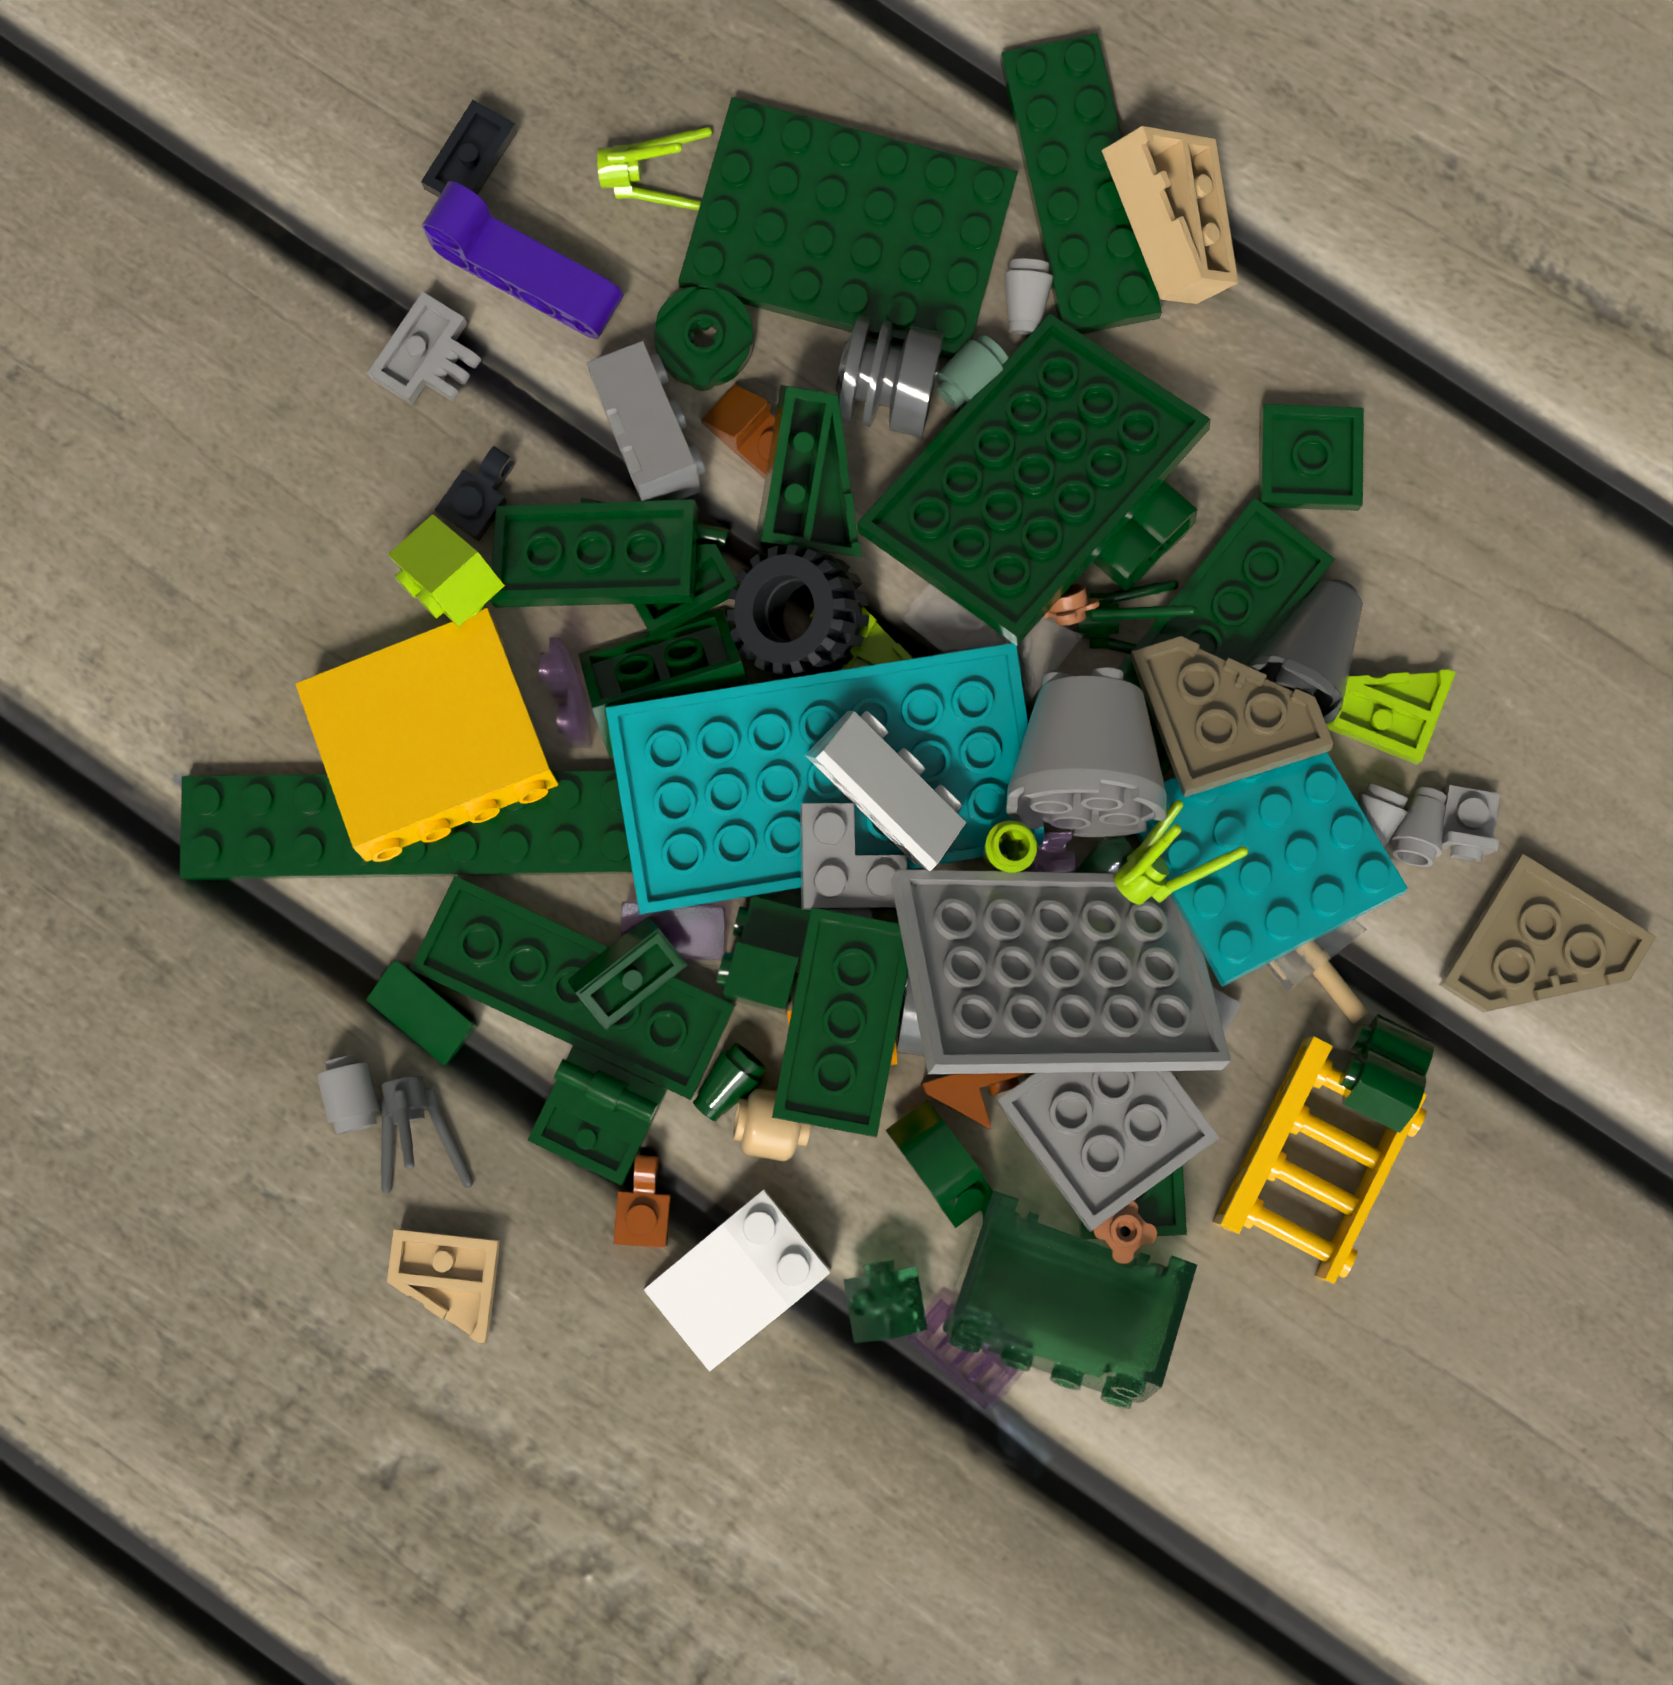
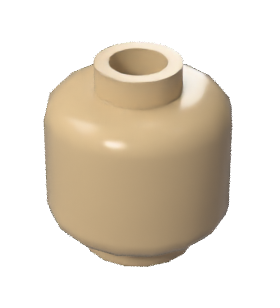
(764, 1135)

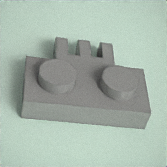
(424, 352)

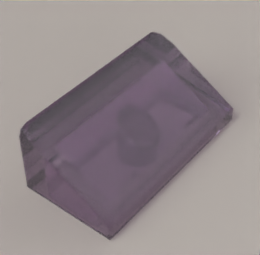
(693, 930)

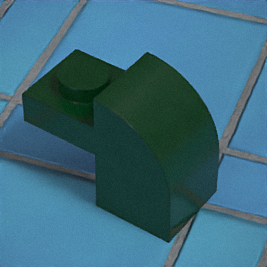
(940, 1163)

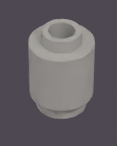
(348, 1094)

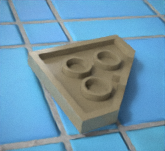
(1224, 716)
(1542, 943)

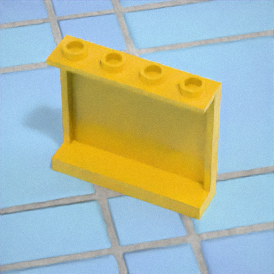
(425, 737)

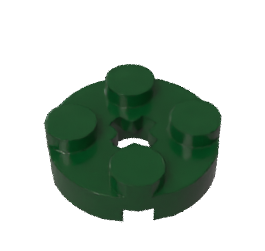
(703, 365)

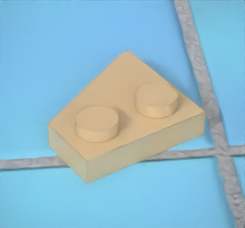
(448, 1276)

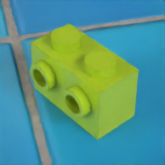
(444, 572)

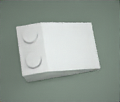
(737, 1280)

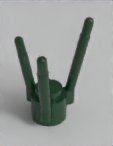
(1105, 618)

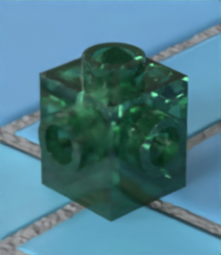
(885, 1302)

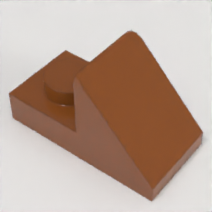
(744, 425)
(963, 1094)

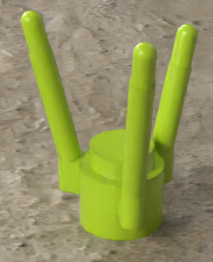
(622, 166)
(1146, 870)

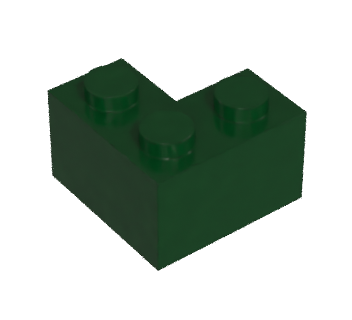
(766, 957)

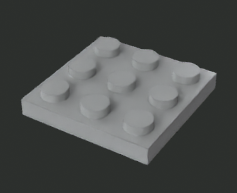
(1106, 1134)

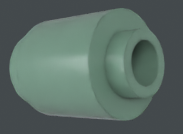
(969, 371)

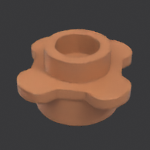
(1072, 606)
(1124, 1247)

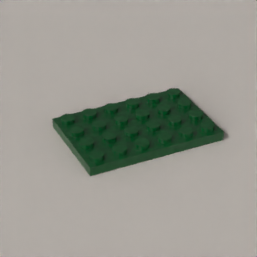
(847, 226)
(1033, 478)

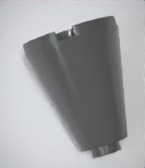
(1315, 646)

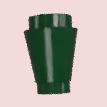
(731, 1079)

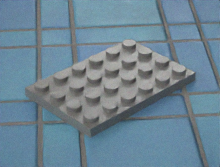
(1053, 975)

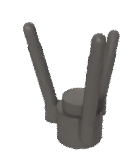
(405, 1104)

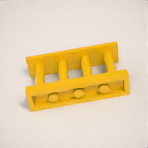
(1267, 1161)

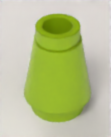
(1019, 843)

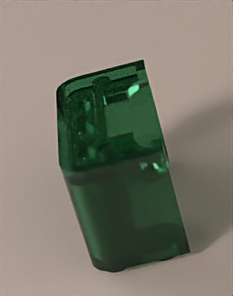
(1067, 1306)

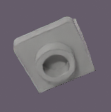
(1470, 823)

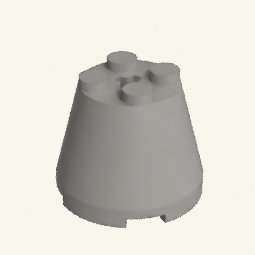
(1088, 758)

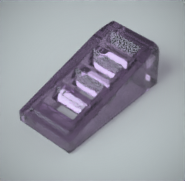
(998, 1387)

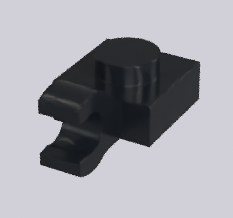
(473, 500)

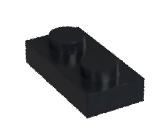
(471, 150)

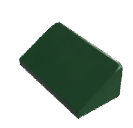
(626, 973)
(421, 1012)

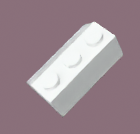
(888, 788)

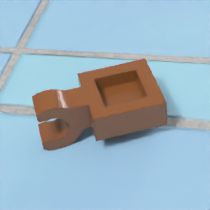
(643, 1213)

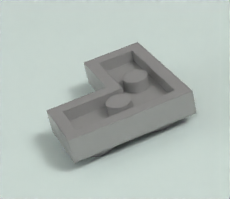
(830, 869)

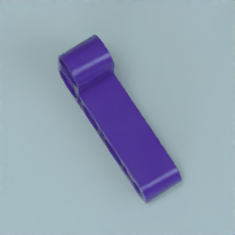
(470, 238)

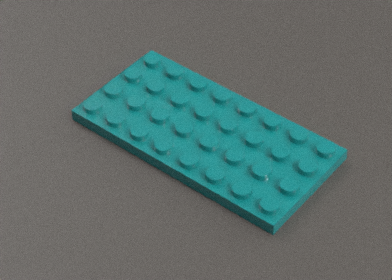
(722, 772)

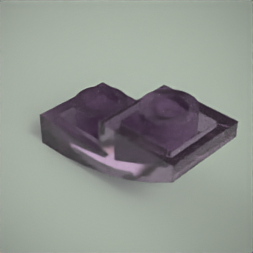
(563, 681)

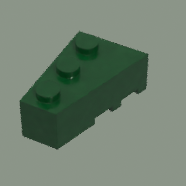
(807, 476)

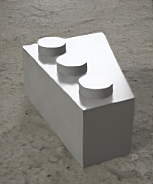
(646, 424)

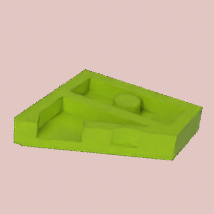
(1394, 711)

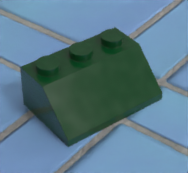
(680, 662)

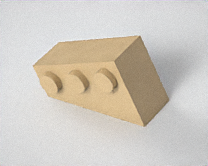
(1176, 210)

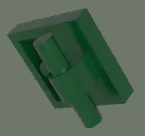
(597, 1115)

